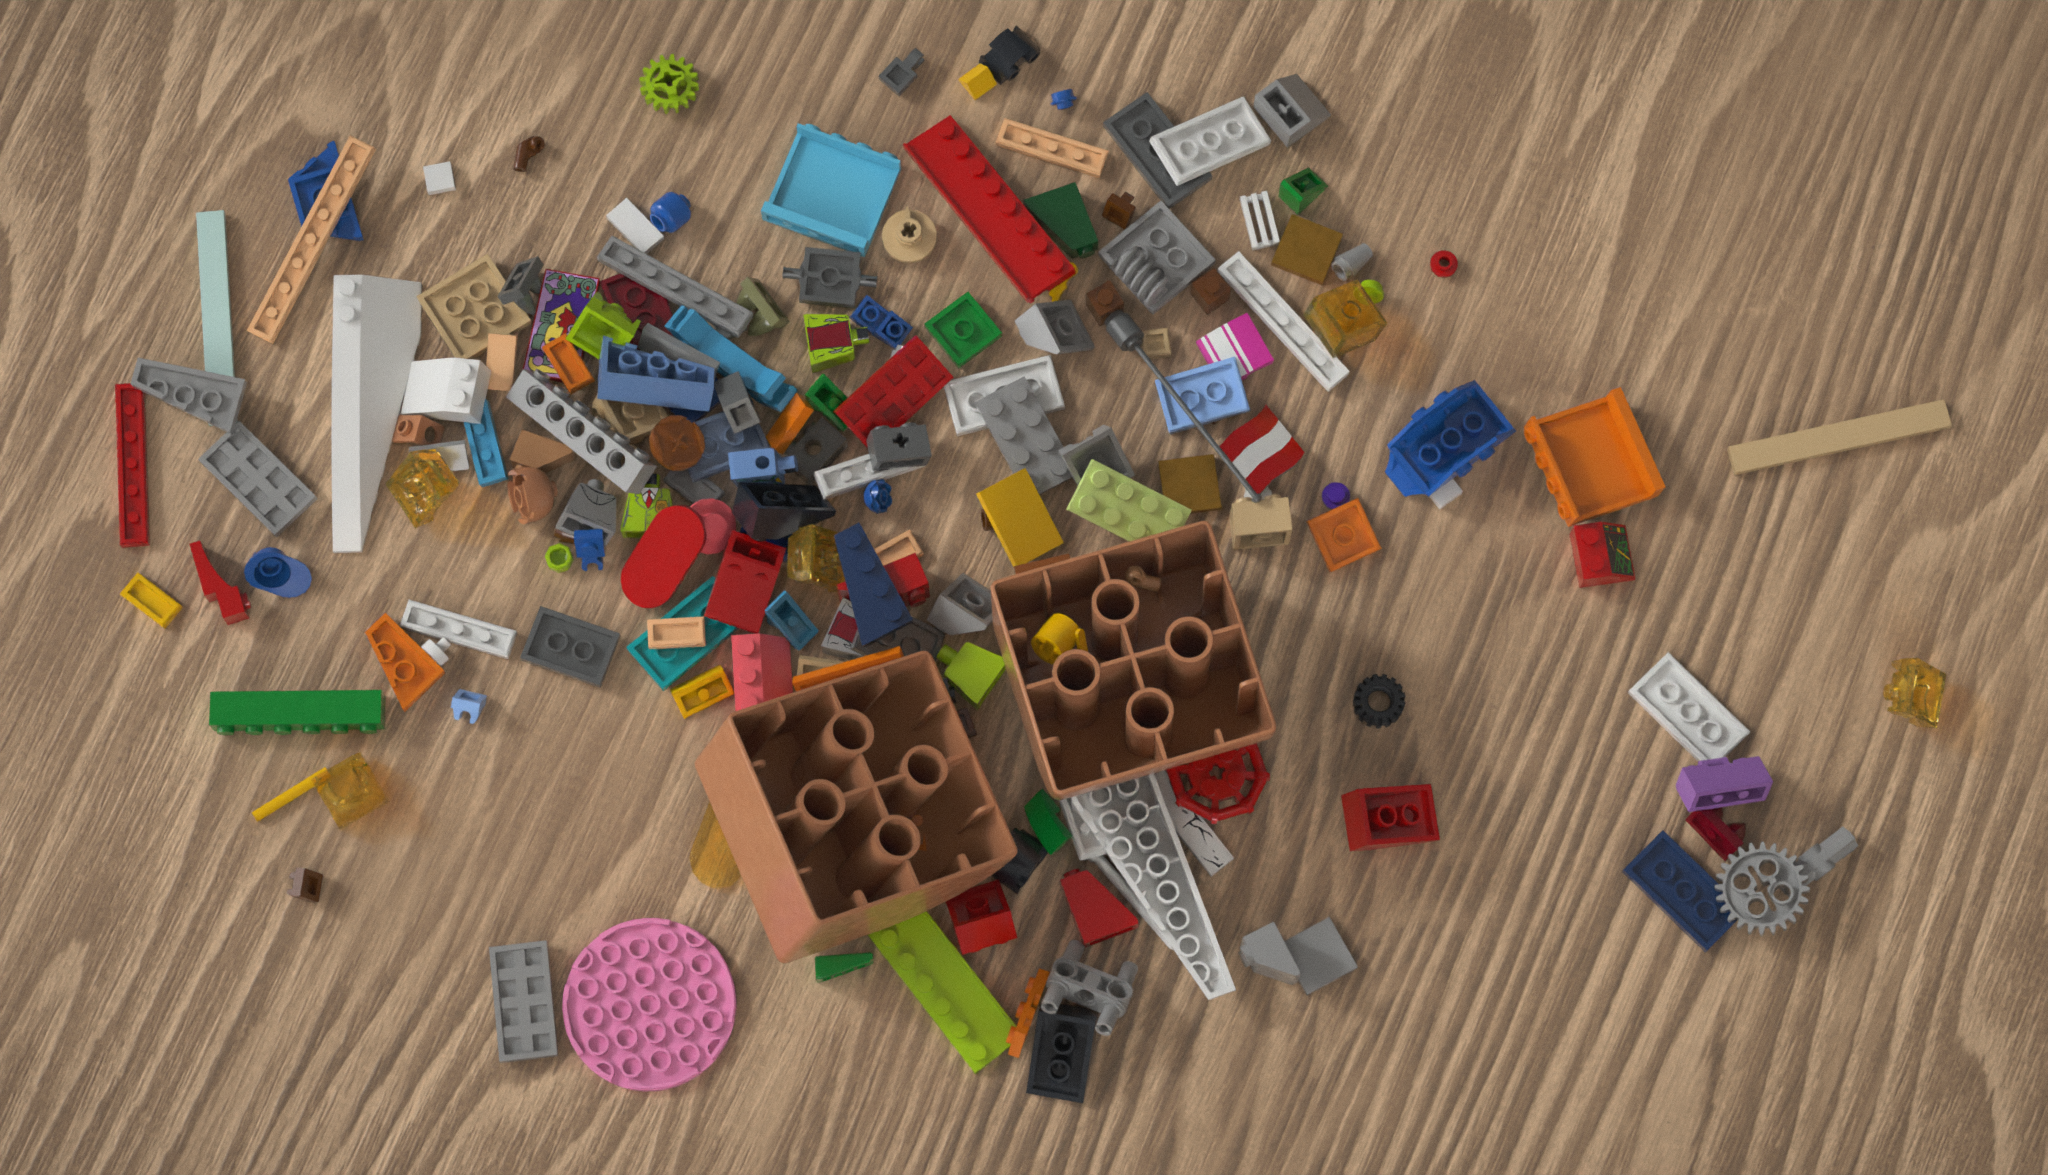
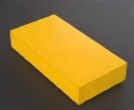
(151, 600)

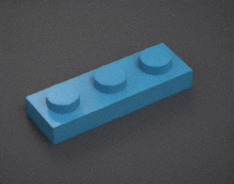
(486, 449)

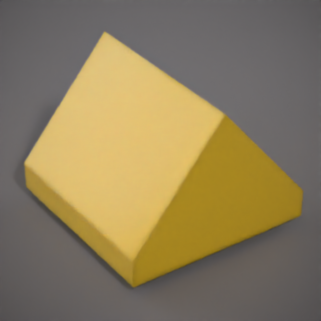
(978, 81)

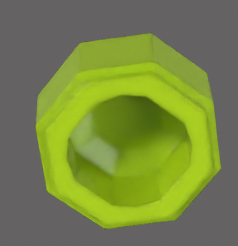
(559, 558)

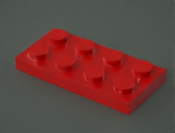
(894, 390)

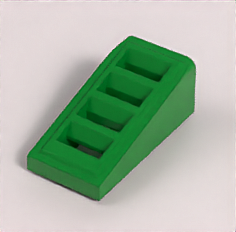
(832, 966)

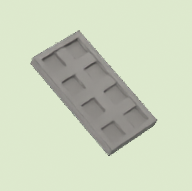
(1024, 434)
(258, 479)
(523, 1001)

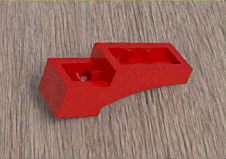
(230, 599)

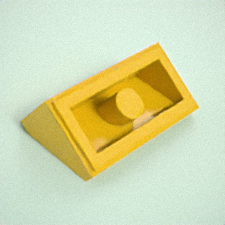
(702, 691)

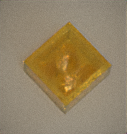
(1345, 318)

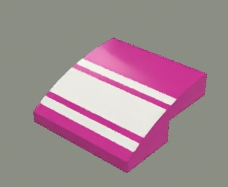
(1238, 340)

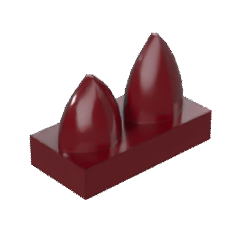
(1720, 836)

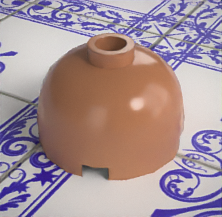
(531, 493)

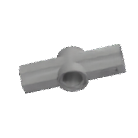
(1824, 856)

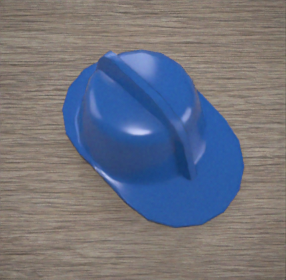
(277, 573)

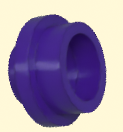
(1335, 495)

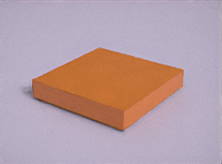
(1343, 535)

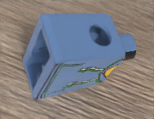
(760, 466)

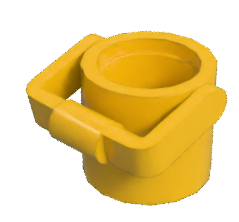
(1056, 637)

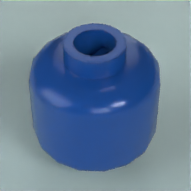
(670, 212)

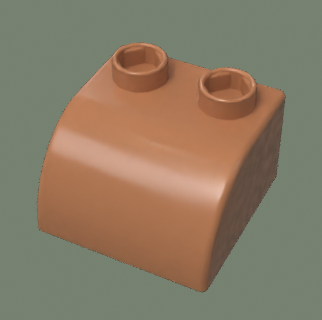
(1162, 668)
(825, 797)

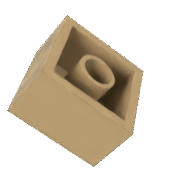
(1260, 523)

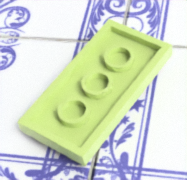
(1124, 504)

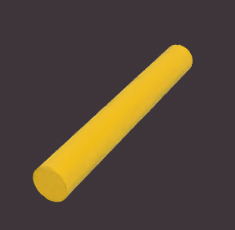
(285, 797)

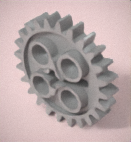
(1785, 877)

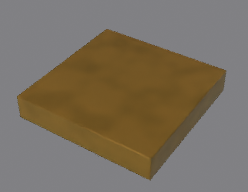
(1307, 249)
(1191, 482)

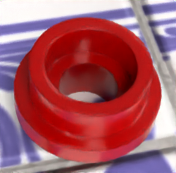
(1439, 270)

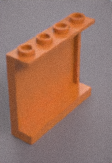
(1594, 458)

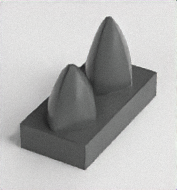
(519, 283)

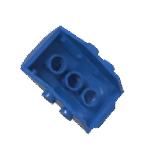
(1446, 440)

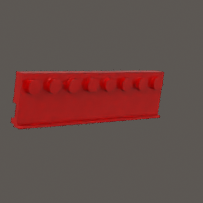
(989, 209)

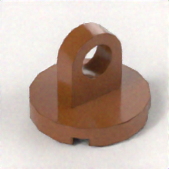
(676, 443)

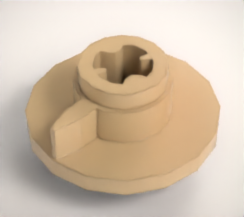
(909, 236)

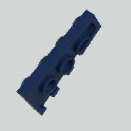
(871, 592)

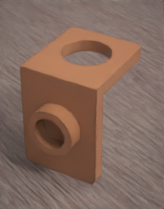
(412, 430)

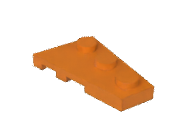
(403, 661)
(1026, 1012)

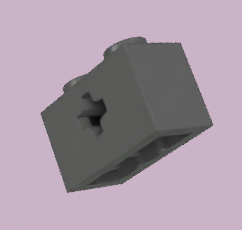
(887, 455)

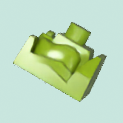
(601, 320)

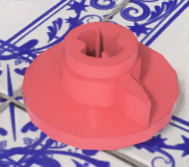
(718, 523)

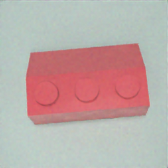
(760, 668)

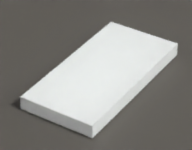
(1210, 141)
(965, 391)
(1688, 710)

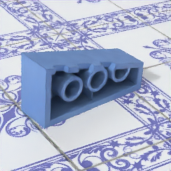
(652, 378)

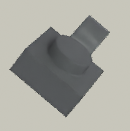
(900, 74)

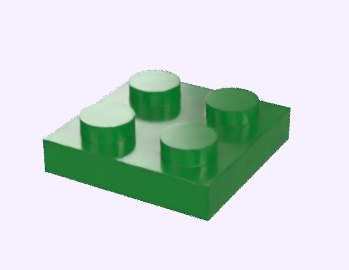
(963, 329)

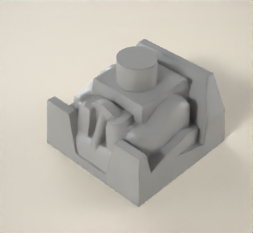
(1100, 447)

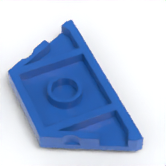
(307, 184)

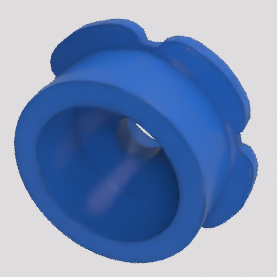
(1063, 99)

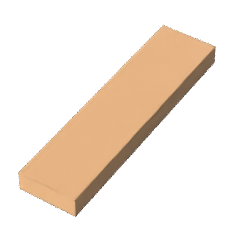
(1052, 148)

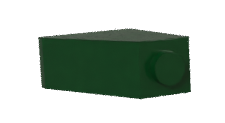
(1065, 220)

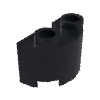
(1008, 53)
(1020, 868)

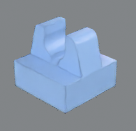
(468, 702)

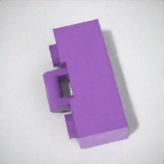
(1722, 783)

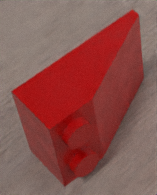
(907, 578)
(1389, 817)

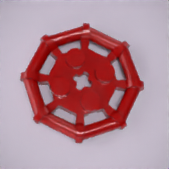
(1220, 789)

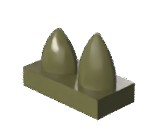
(769, 314)

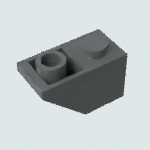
(737, 402)

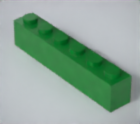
(297, 711)

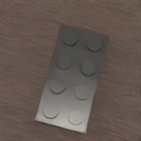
(1132, 131)

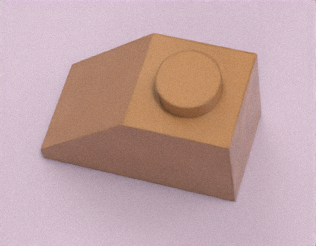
(540, 452)

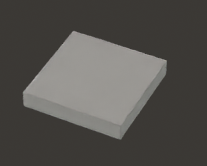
(1320, 956)

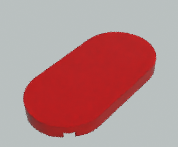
(663, 556)

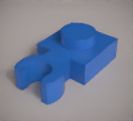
(590, 547)

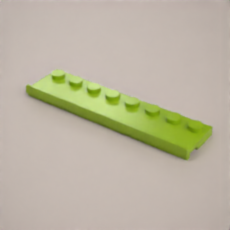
(946, 988)

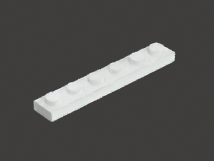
(1283, 321)

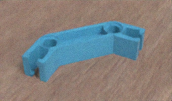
(761, 382)

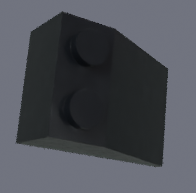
(779, 509)
(1062, 1053)

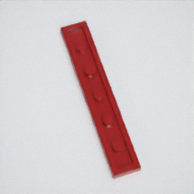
(132, 466)

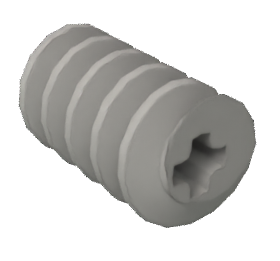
(1140, 277)

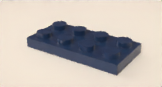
(1680, 890)

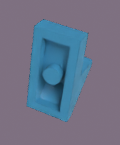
(790, 620)

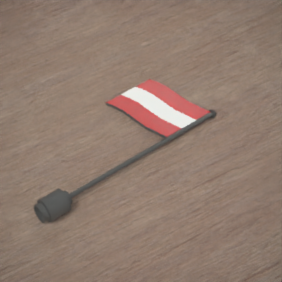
(1253, 452)

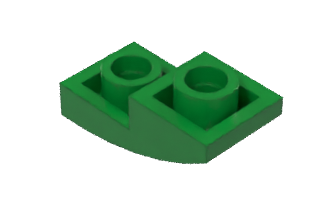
(1047, 826)

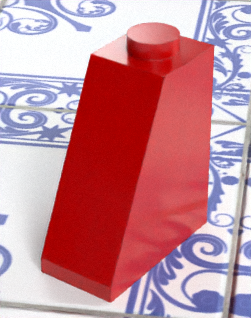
(1095, 909)

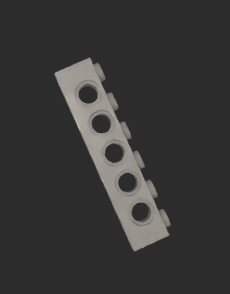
(527, 396)

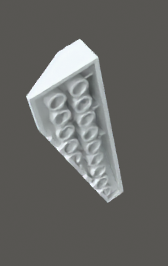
(371, 362)
(1152, 861)

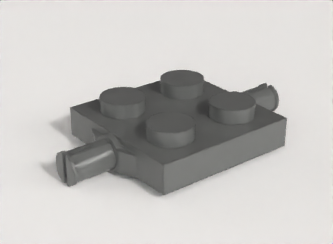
(829, 277)

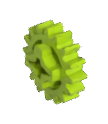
(657, 87)

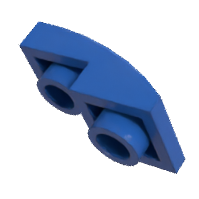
(880, 323)

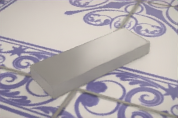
(654, 339)

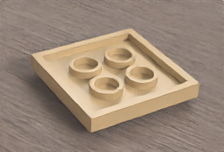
(468, 309)

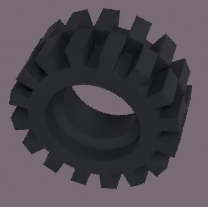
(1383, 684)

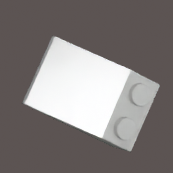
(447, 389)

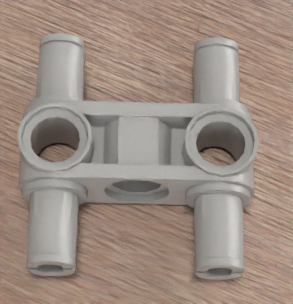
(1089, 987)

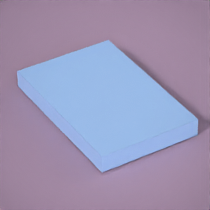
(1208, 391)

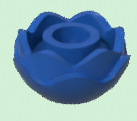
(878, 496)

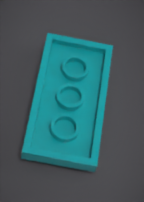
(670, 664)

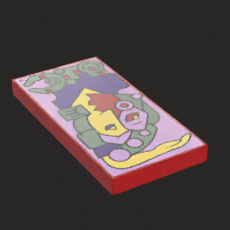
(558, 308)

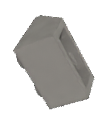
(1290, 108)

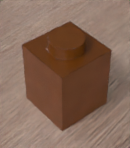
(1210, 291)
(1103, 302)

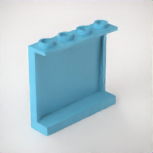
(832, 189)

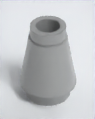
(1351, 262)

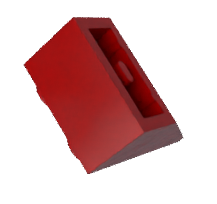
(744, 582)

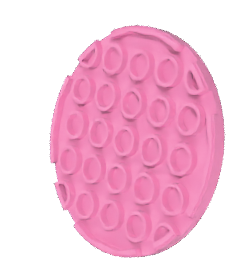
(649, 1004)

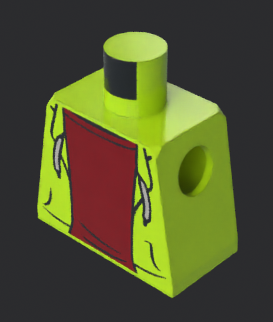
(832, 340)

